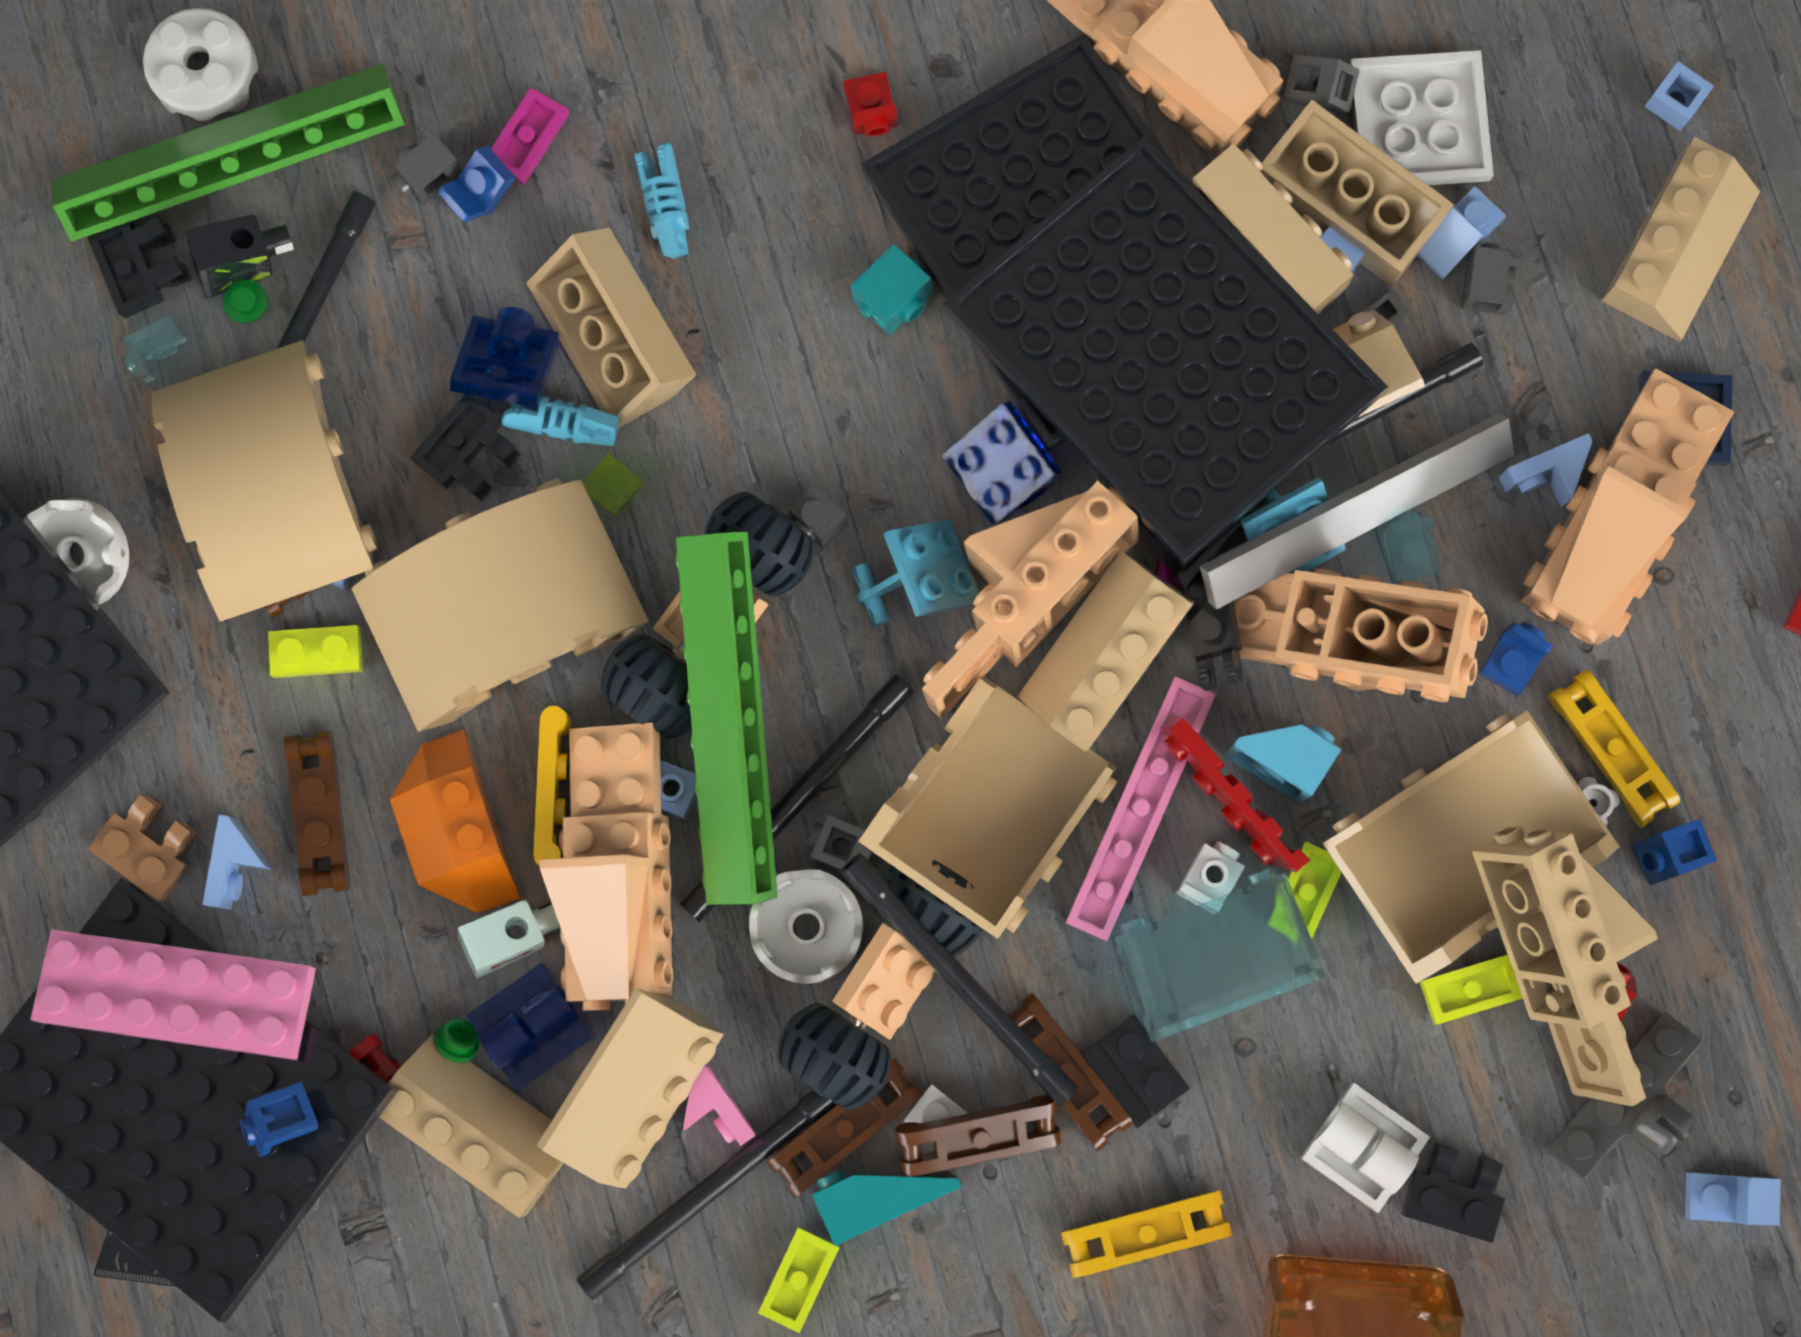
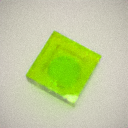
(612, 485)

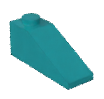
(868, 1200)

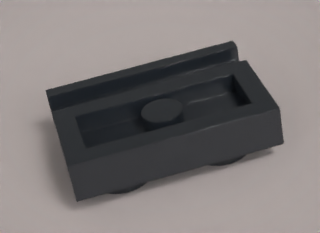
(1135, 1071)

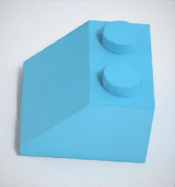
(1287, 758)

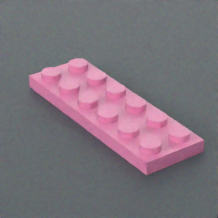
(174, 994)

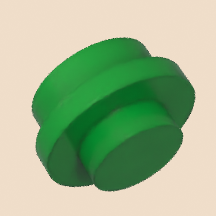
(245, 302)
(456, 1040)

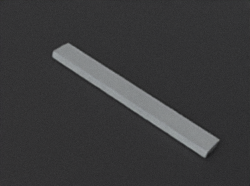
(1357, 510)

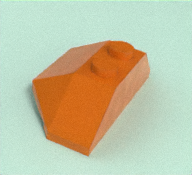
(452, 827)

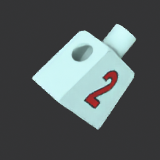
(491, 948)

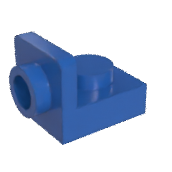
(478, 186)
(1515, 657)
(1674, 852)
(277, 1118)

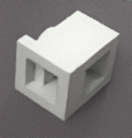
(1196, 886)

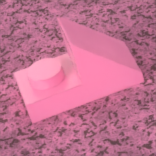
(709, 1094)

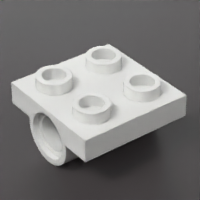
(1365, 1148)

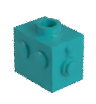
(892, 290)

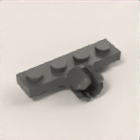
(1604, 1123)

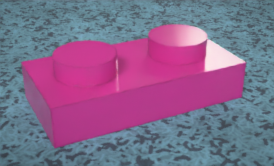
(529, 134)

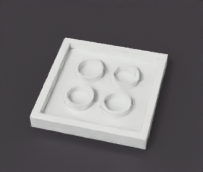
(1426, 114)

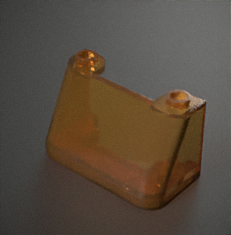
(1358, 1299)

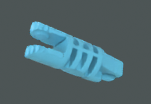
(664, 201)
(563, 421)

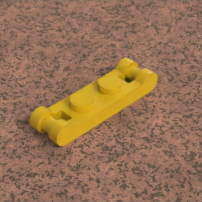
(1614, 748)
(551, 769)
(1146, 1233)

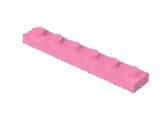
(1136, 816)

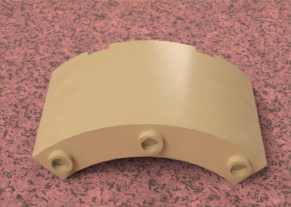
(260, 481)
(497, 600)
(989, 808)
(1415, 850)

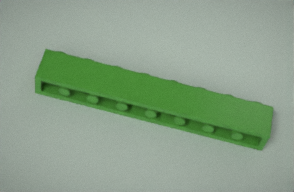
(226, 153)
(726, 718)

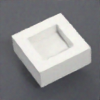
(932, 1107)

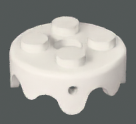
(218, 86)
(97, 533)
(813, 959)

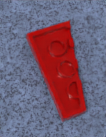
(1264, 831)

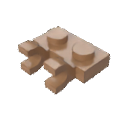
(139, 856)

